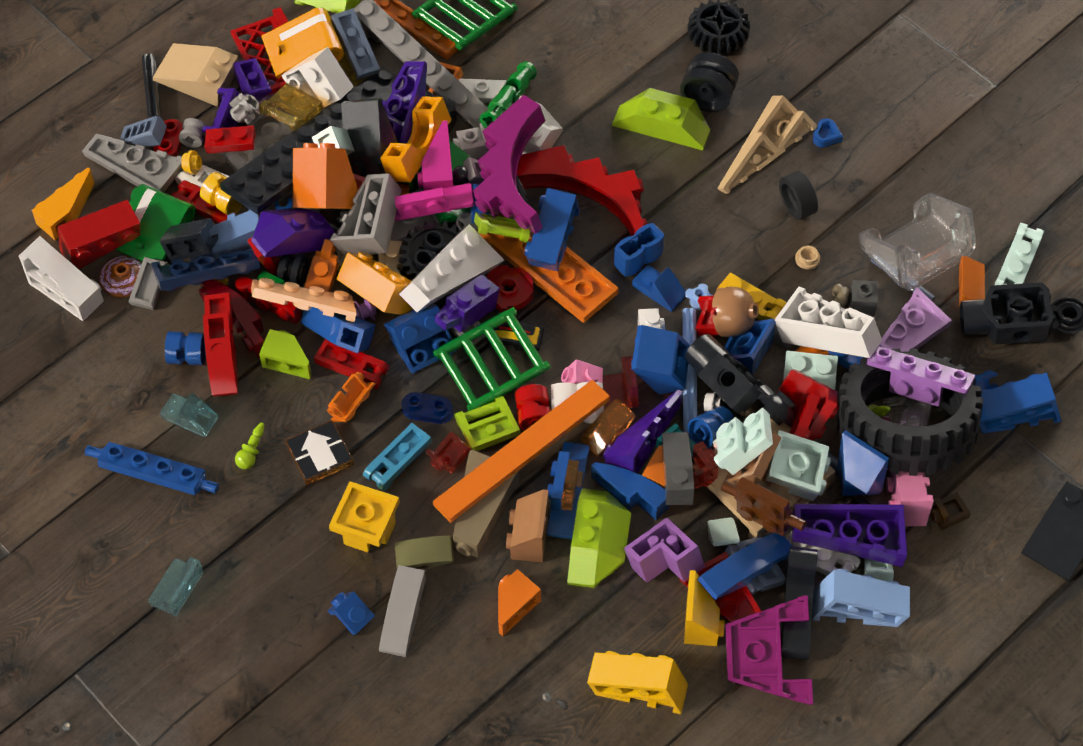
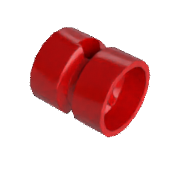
(532, 404)

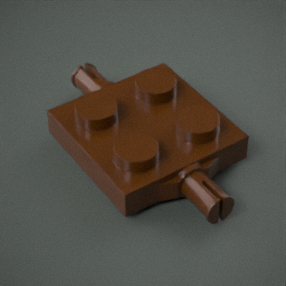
(763, 506)

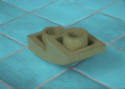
(425, 551)

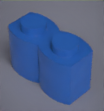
(639, 249)

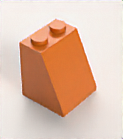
(322, 177)

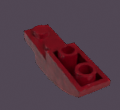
(243, 315)

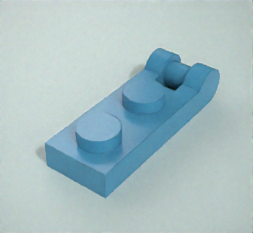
(397, 456)

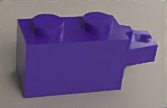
(468, 304)

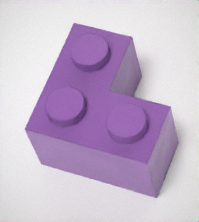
(664, 548)

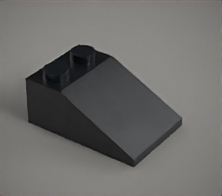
(369, 133)
(1059, 535)

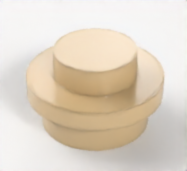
(807, 257)

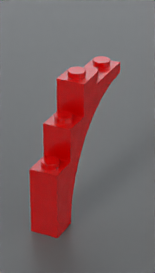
(557, 170)

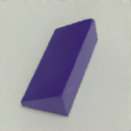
(251, 78)

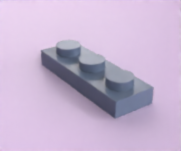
(355, 44)

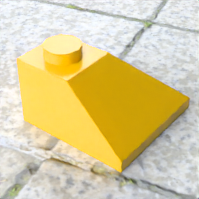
(702, 615)

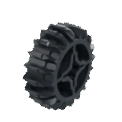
(718, 27)

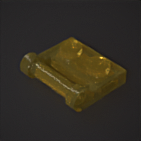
(293, 101)

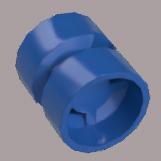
(185, 348)
(707, 424)

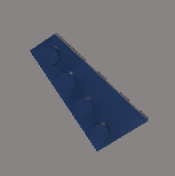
(204, 268)

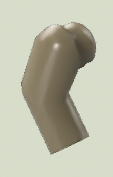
(841, 294)

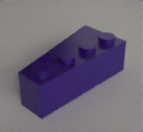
(855, 529)

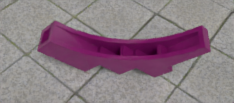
(506, 141)

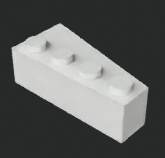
(451, 269)

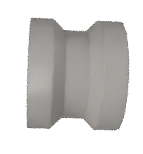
(192, 133)

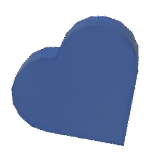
(827, 133)

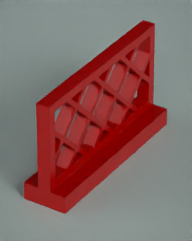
(255, 30)

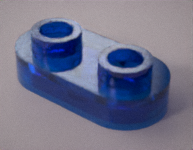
(426, 408)

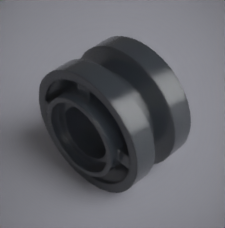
(293, 269)

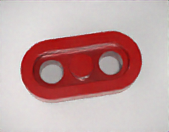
(171, 138)

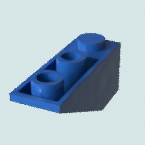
(349, 335)

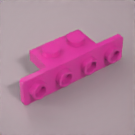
(433, 201)

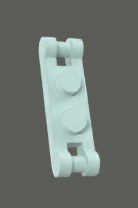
(1020, 256)

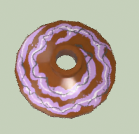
(118, 283)

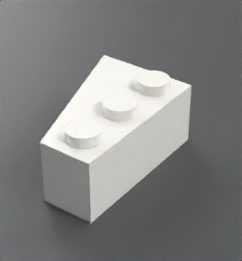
(60, 279)

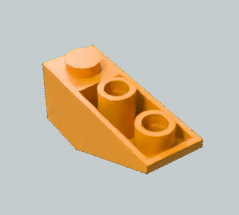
(64, 203)

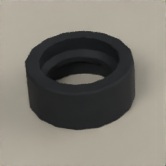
(798, 195)

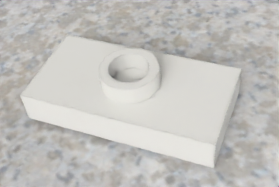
(483, 89)

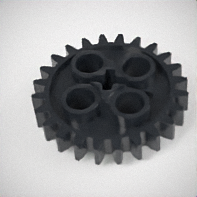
(419, 239)

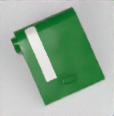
(156, 214)

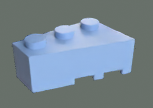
(861, 597)

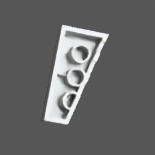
(827, 326)

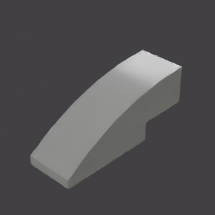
(402, 610)

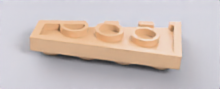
(305, 298)

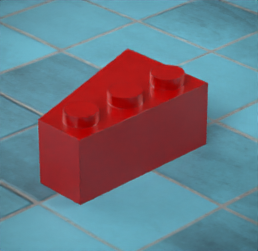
(98, 233)

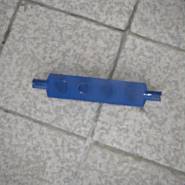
(152, 468)

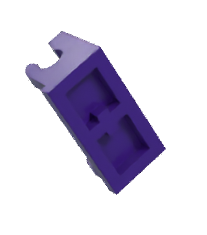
(223, 117)

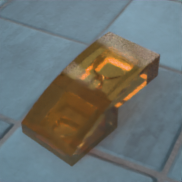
(607, 426)

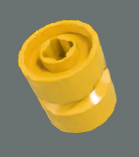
(212, 194)

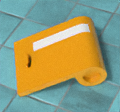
(301, 39)

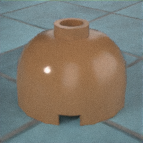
(734, 311)

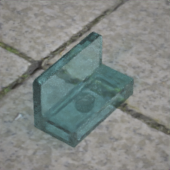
(176, 585)

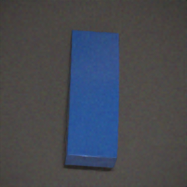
(630, 488)

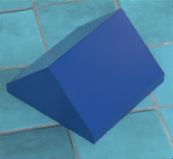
(752, 345)

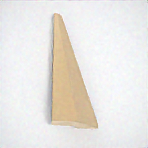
(774, 132)

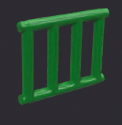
(475, 30)
(488, 329)

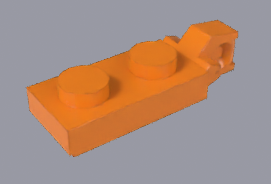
(323, 267)

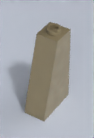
(478, 522)

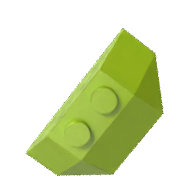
(664, 117)
(597, 538)

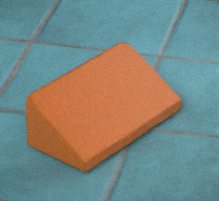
(971, 279)

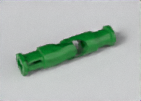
(509, 93)

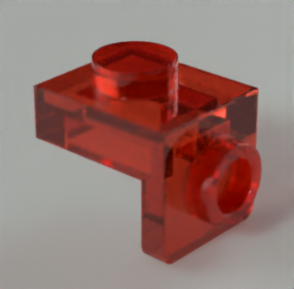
(449, 453)
(707, 466)

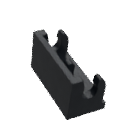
(189, 239)

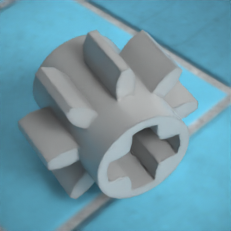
(244, 108)

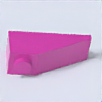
(437, 162)

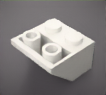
(320, 77)

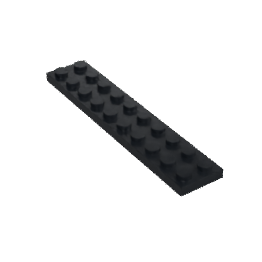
(271, 173)

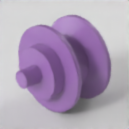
(365, 310)

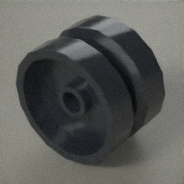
(710, 81)

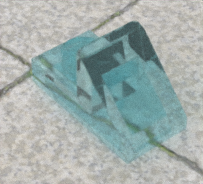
(189, 413)

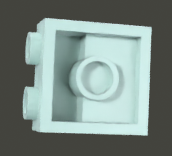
(817, 366)
(742, 442)
(799, 466)

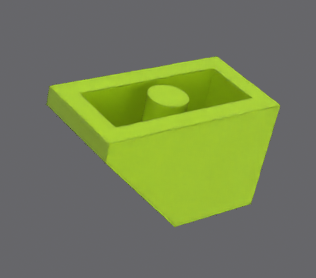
(284, 354)

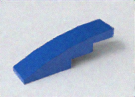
(745, 565)

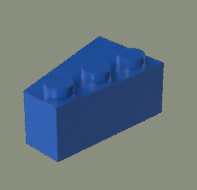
(556, 217)
(1018, 403)

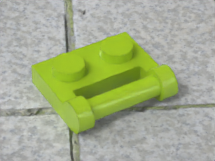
(501, 226)
(491, 429)

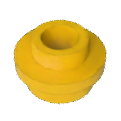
(191, 162)

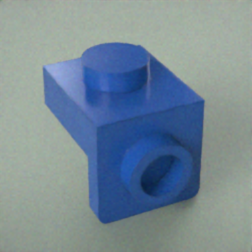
(351, 611)

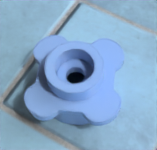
(692, 294)

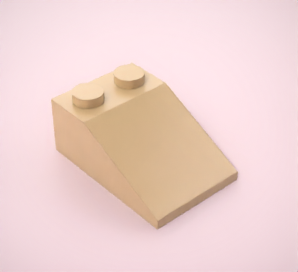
(197, 71)

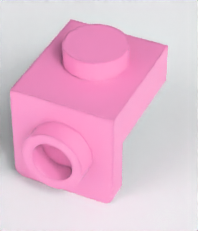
(582, 372)

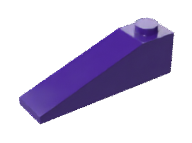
(406, 93)
(638, 442)

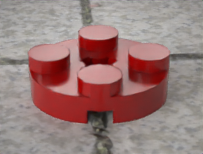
(522, 290)

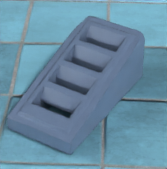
(148, 132)

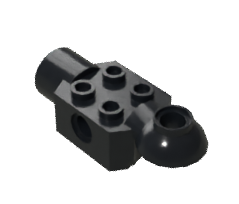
(1020, 314)
(735, 384)

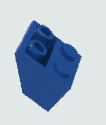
(417, 336)
(660, 359)

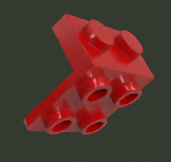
(799, 386)

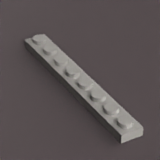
(408, 49)

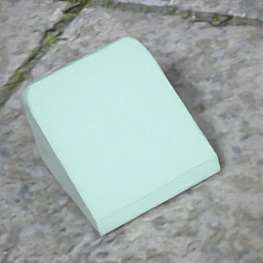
(722, 532)
(878, 570)

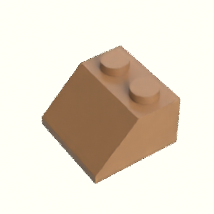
(529, 527)

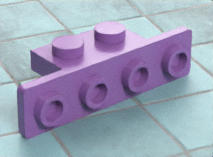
(919, 377)

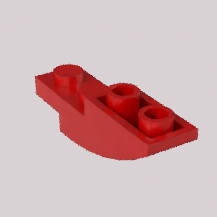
(220, 344)

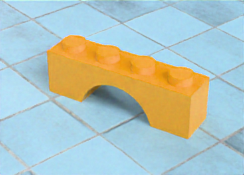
(405, 160)

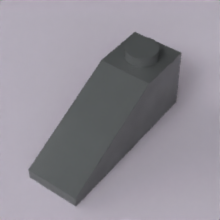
(677, 469)

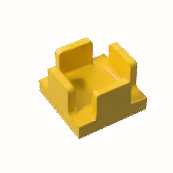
(364, 517)

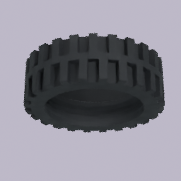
(906, 446)

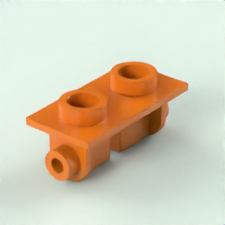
(344, 406)

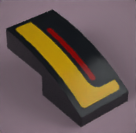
(508, 337)

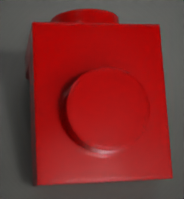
(705, 322)

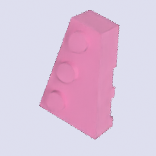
(911, 493)

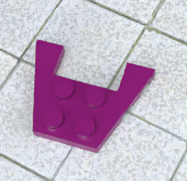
(755, 651)

